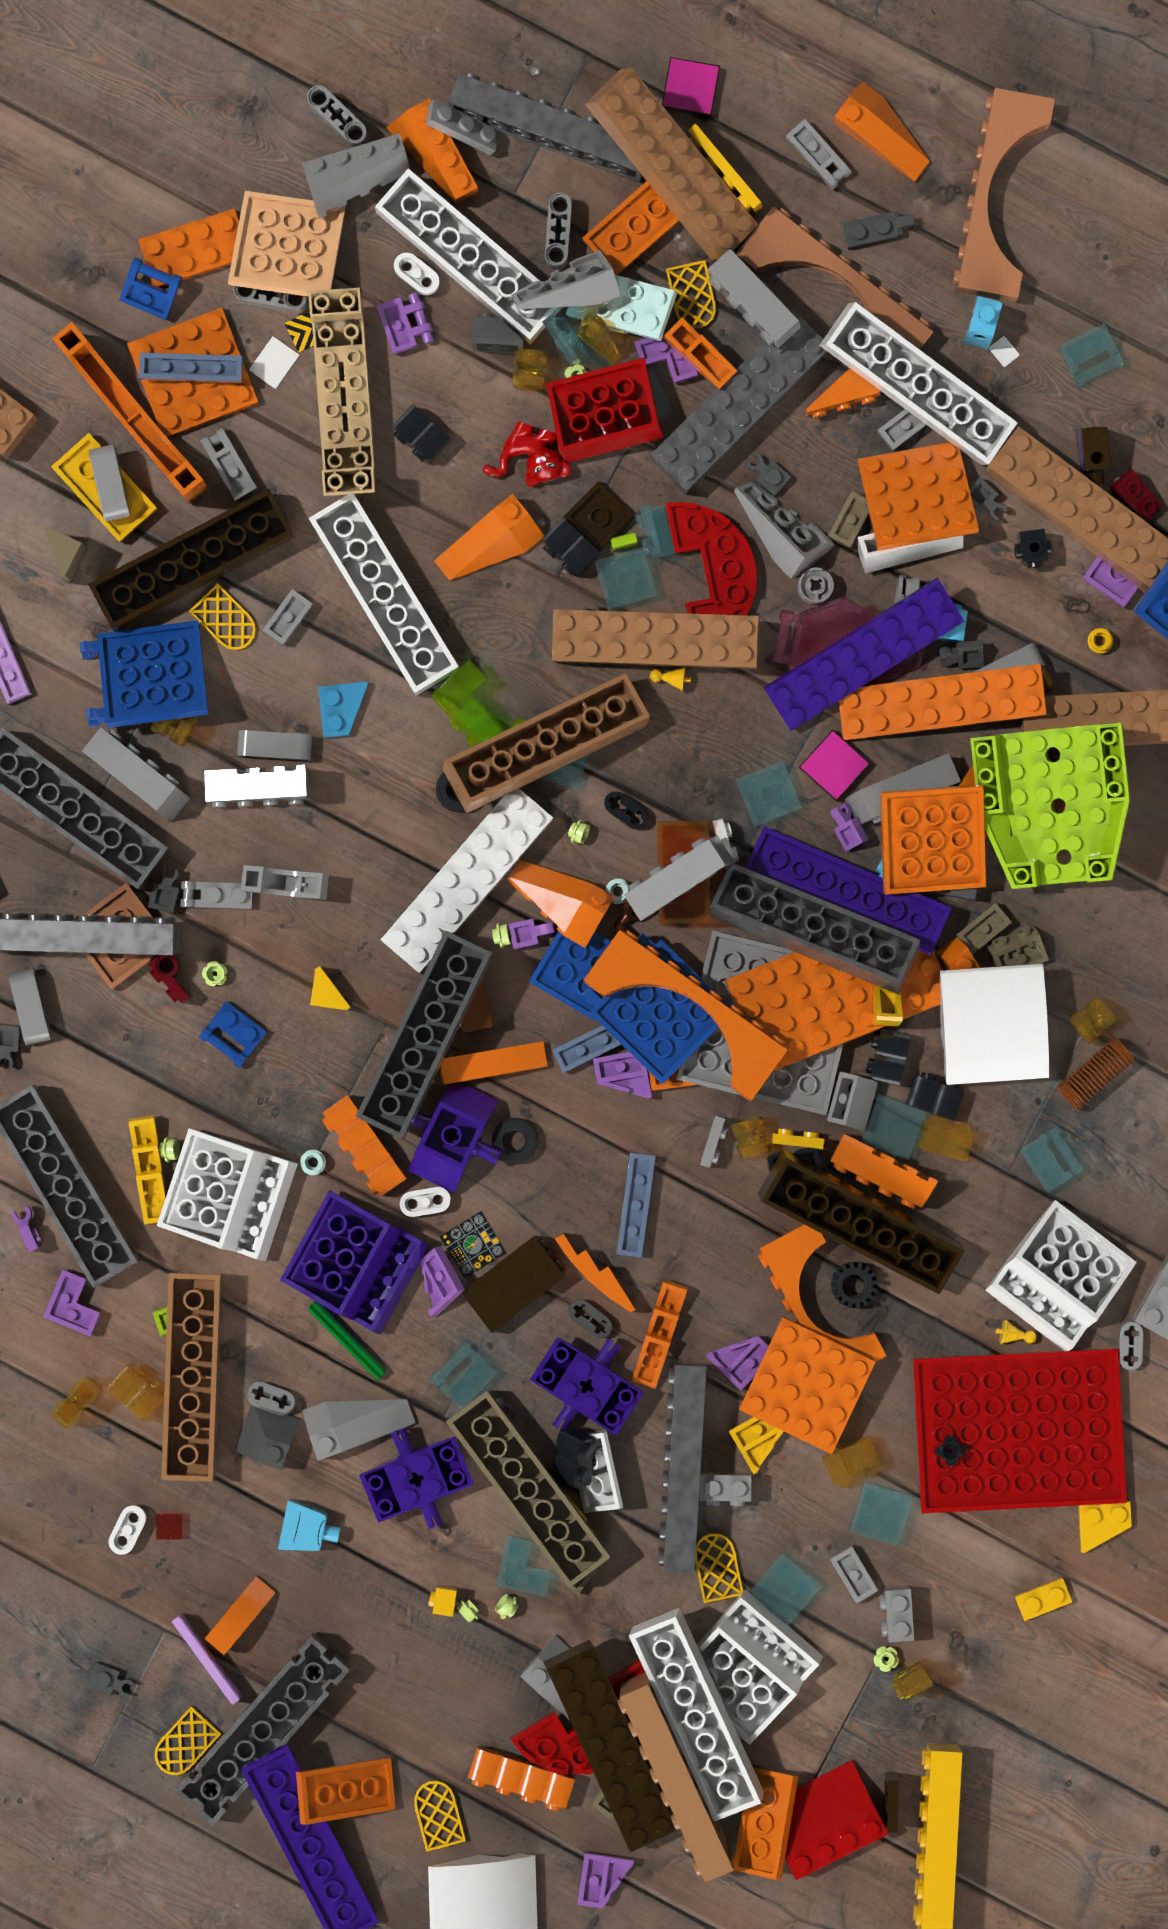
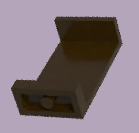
(514, 1283)

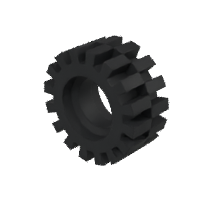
(840, 1277)

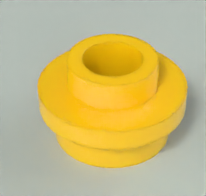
(1108, 640)

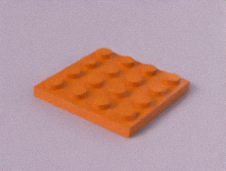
(190, 404)
(917, 496)
(933, 839)
(807, 1385)

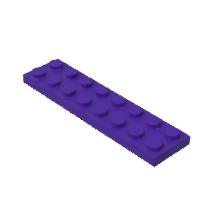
(864, 654)
(847, 887)
(309, 1847)

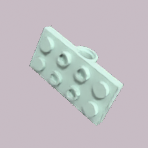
(639, 310)

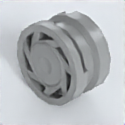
(815, 586)
(906, 586)

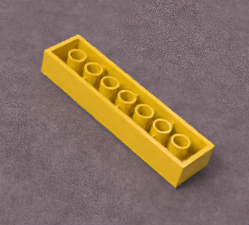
(938, 1836)

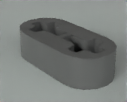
(594, 1313)

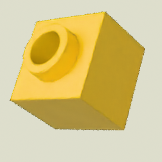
(443, 1600)

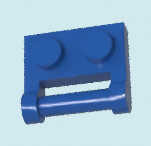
(147, 296)
(236, 1026)

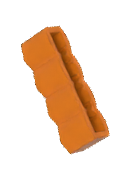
(364, 1145)
(520, 1777)

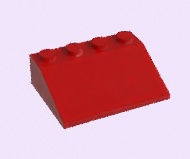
(604, 410)
(831, 1820)

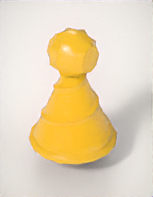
(675, 677)
(1010, 1333)

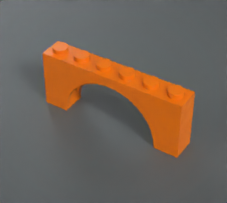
(786, 1260)

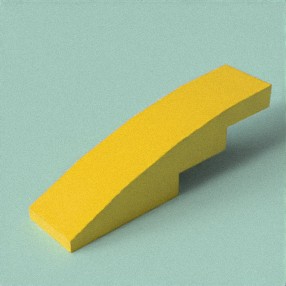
(148, 1167)

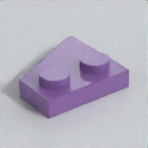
(623, 1073)
(440, 1280)
(740, 1360)
(601, 1877)

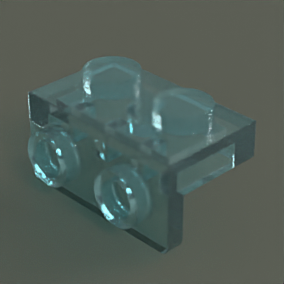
(655, 531)

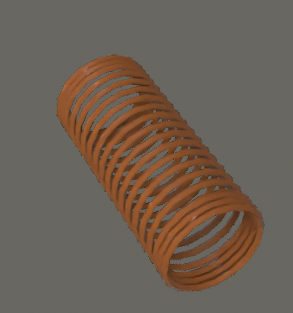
(1074, 1098)

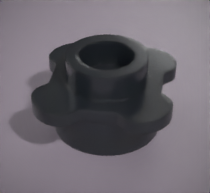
(942, 1450)

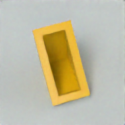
(325, 992)
(886, 1007)

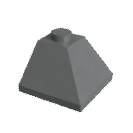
(494, 335)
(267, 1437)

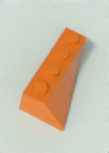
(435, 153)
(883, 1171)

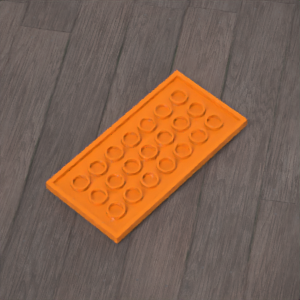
(821, 1006)

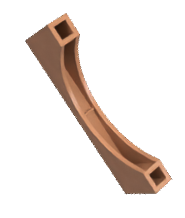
(783, 243)
(983, 265)

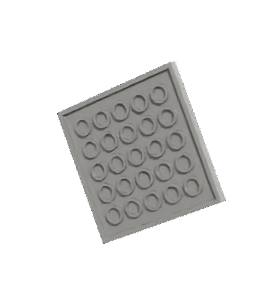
(801, 1085)

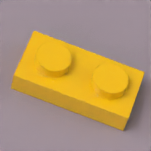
(786, 1137)
(1043, 1599)

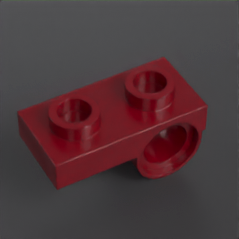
(1136, 495)
(175, 990)

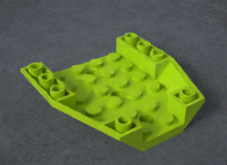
(1020, 797)

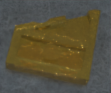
(598, 336)

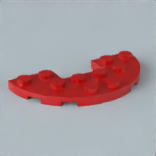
(724, 554)
(560, 1751)

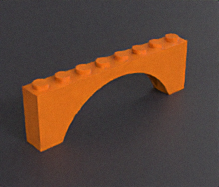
(130, 413)
(630, 965)

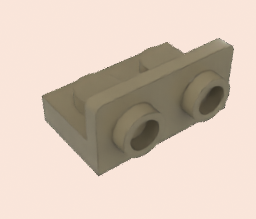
(1018, 948)

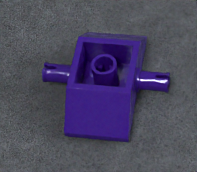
(445, 1161)
(608, 1401)
(393, 1491)

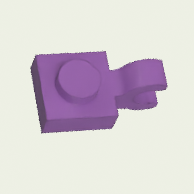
(849, 830)
(525, 932)
(30, 1235)

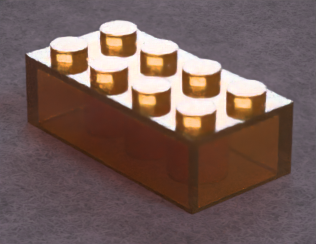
(695, 904)

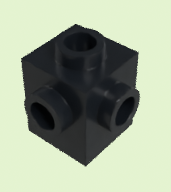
(1033, 539)

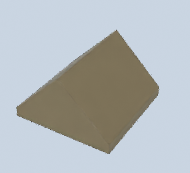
(66, 552)

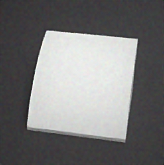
(994, 1024)
(227, 1194)
(1061, 1276)
(755, 1664)
(484, 1893)

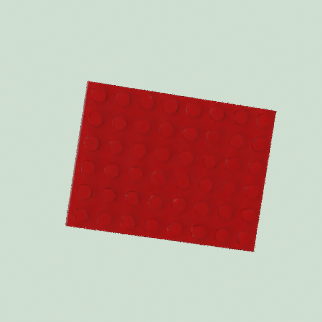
(1031, 1427)

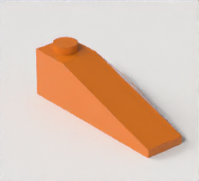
(877, 127)
(496, 537)
(568, 901)

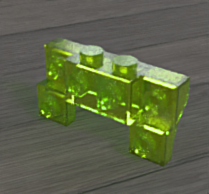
(465, 708)

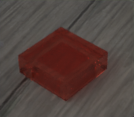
(169, 1526)

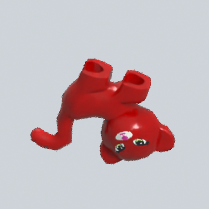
(542, 464)

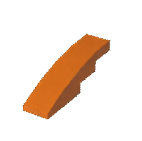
(493, 1063)
(602, 1279)
(659, 1334)

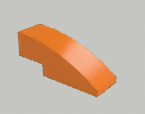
(699, 353)
(240, 1615)

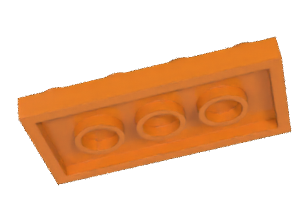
(631, 228)
(192, 246)
(345, 1790)
(766, 1827)

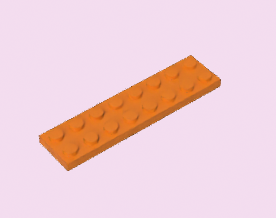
(943, 702)

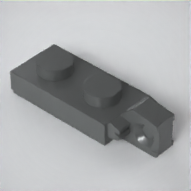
(876, 229)

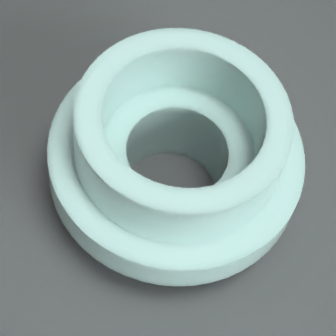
(618, 883)
(304, 1162)

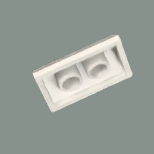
(603, 1489)

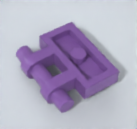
(397, 326)

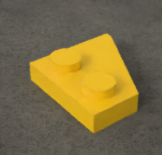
(755, 1440)

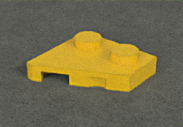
(1102, 1523)

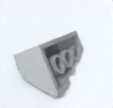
(585, 283)
(788, 539)
(347, 1424)
(538, 1677)

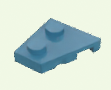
(339, 707)

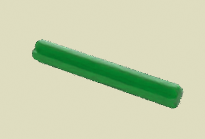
(336, 1329)

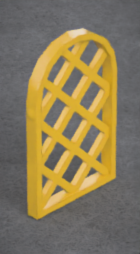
(700, 291)
(230, 624)
(726, 1568)
(204, 1721)
(436, 1808)

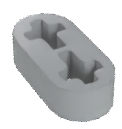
(1137, 1345)
(273, 1393)

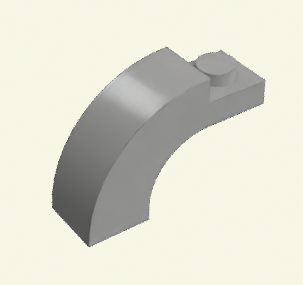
(284, 882)

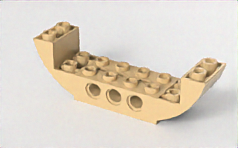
(343, 391)

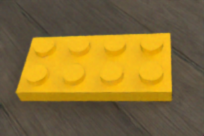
(730, 176)
(78, 474)

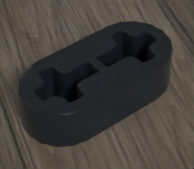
(629, 805)

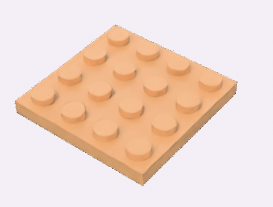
(285, 245)

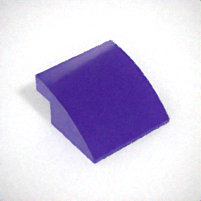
(354, 1262)

